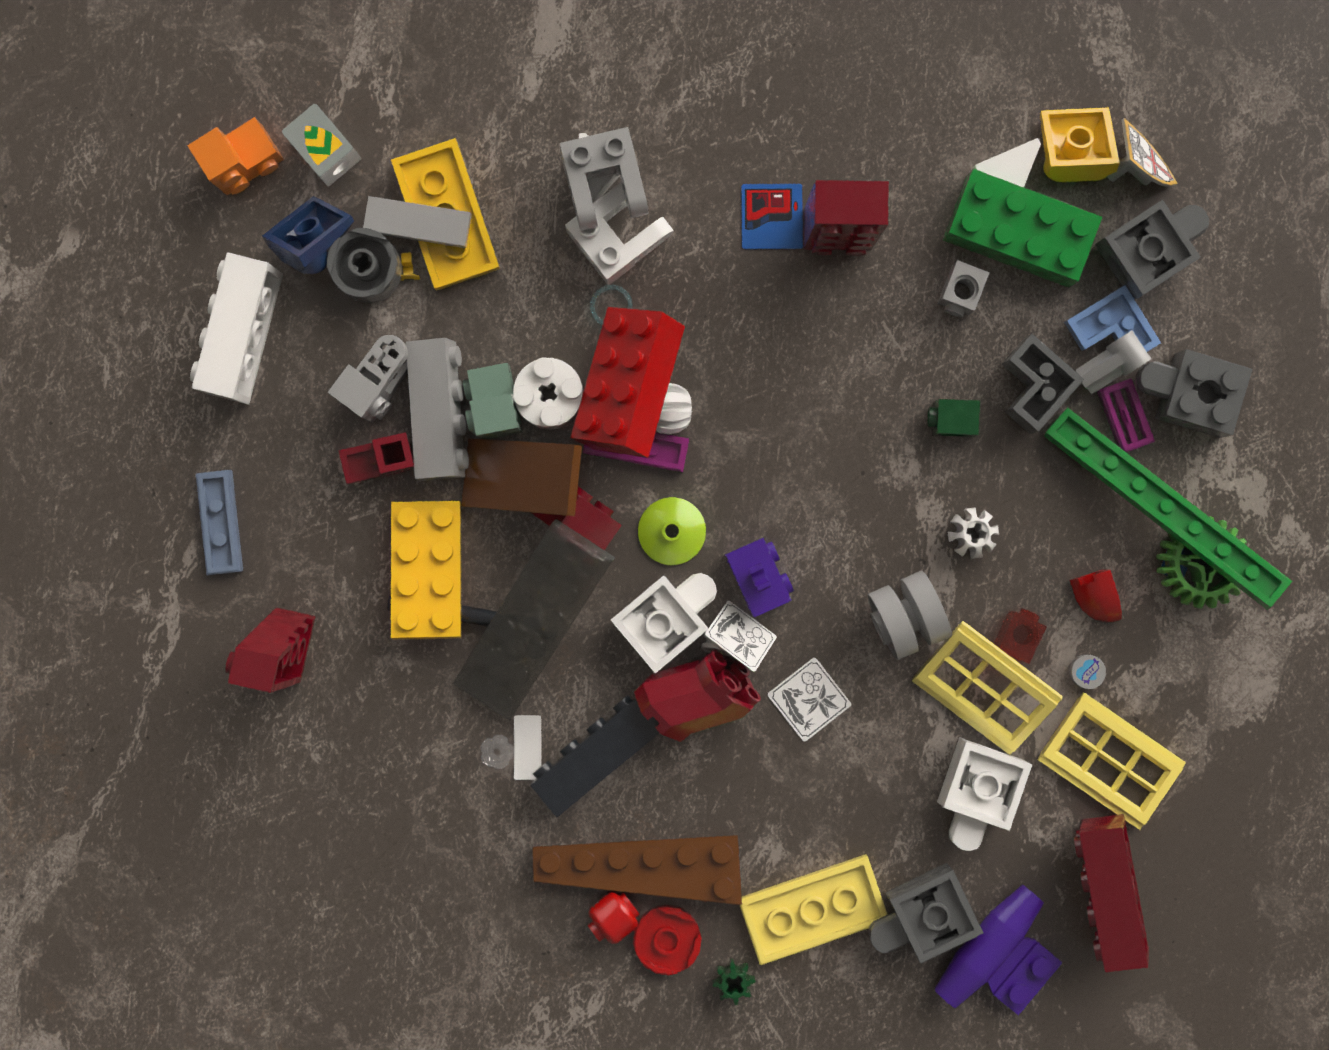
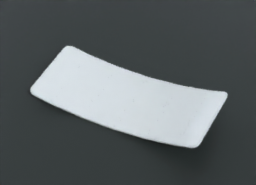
(527, 746)

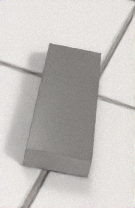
(417, 221)

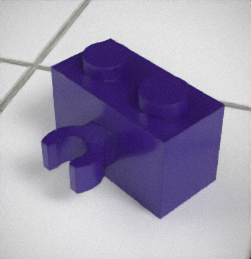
(759, 577)

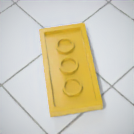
(440, 179)
(426, 570)

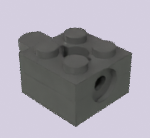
(1153, 246)
(1197, 391)
(927, 914)

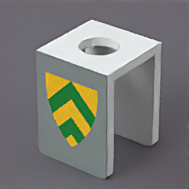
(321, 144)

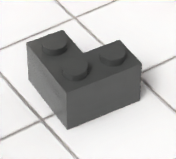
(1047, 382)

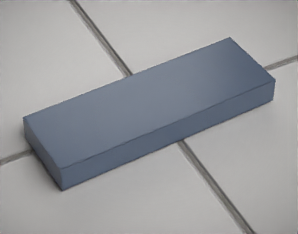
(219, 522)

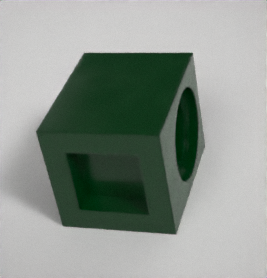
(954, 418)

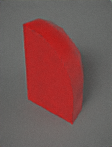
(1098, 596)

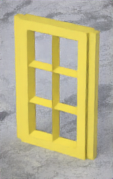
(1006, 666)
(1130, 736)

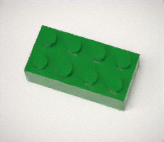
(1022, 228)

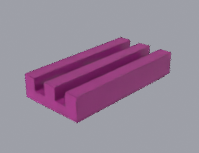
(1113, 419)

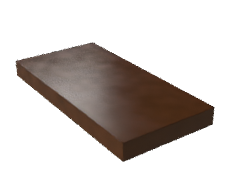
(522, 476)

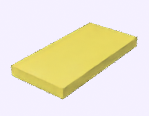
(812, 909)

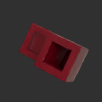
(377, 459)

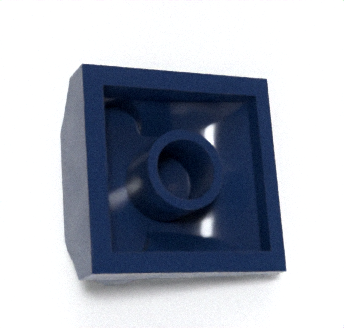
(307, 235)

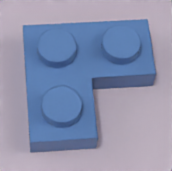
(1115, 316)

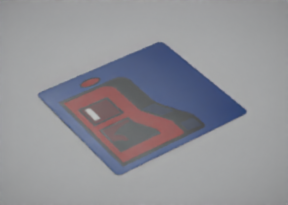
(772, 216)

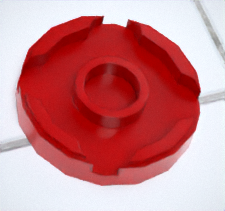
(667, 940)

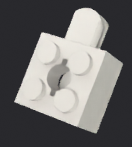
(666, 618)
(981, 790)

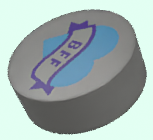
(1087, 671)

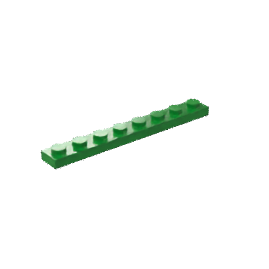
(1168, 509)

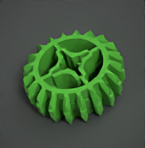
(1200, 575)

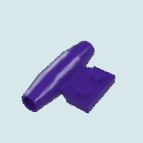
(1001, 957)

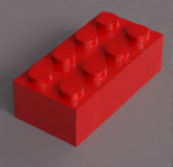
(628, 381)

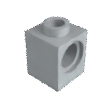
(970, 276)

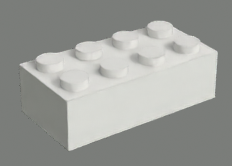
(236, 328)

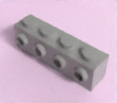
(436, 409)

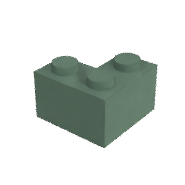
(492, 403)

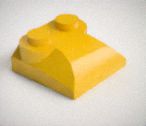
(1078, 144)

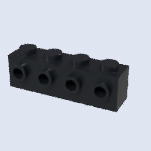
(594, 757)

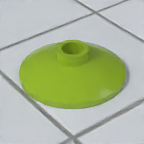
(666, 549)

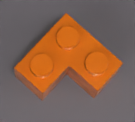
(236, 157)

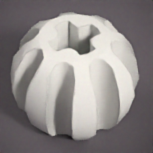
(675, 410)
(981, 525)

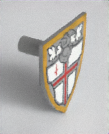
(1142, 160)

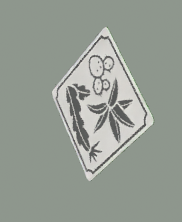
(741, 635)
(809, 699)

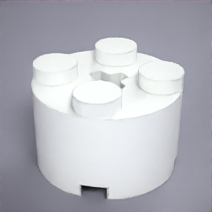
(548, 374)

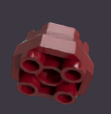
(697, 695)

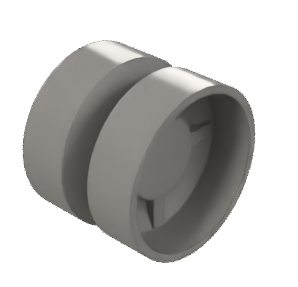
(900, 619)

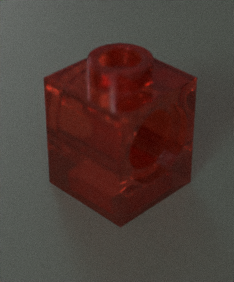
(1005, 641)

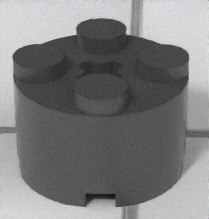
(355, 249)

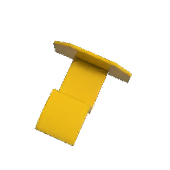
(406, 260)

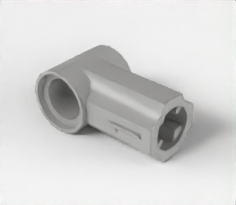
(1120, 358)

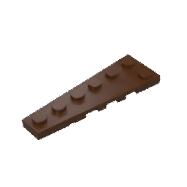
(671, 868)

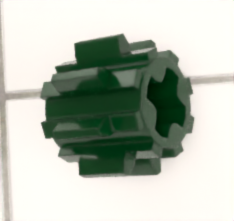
(734, 990)

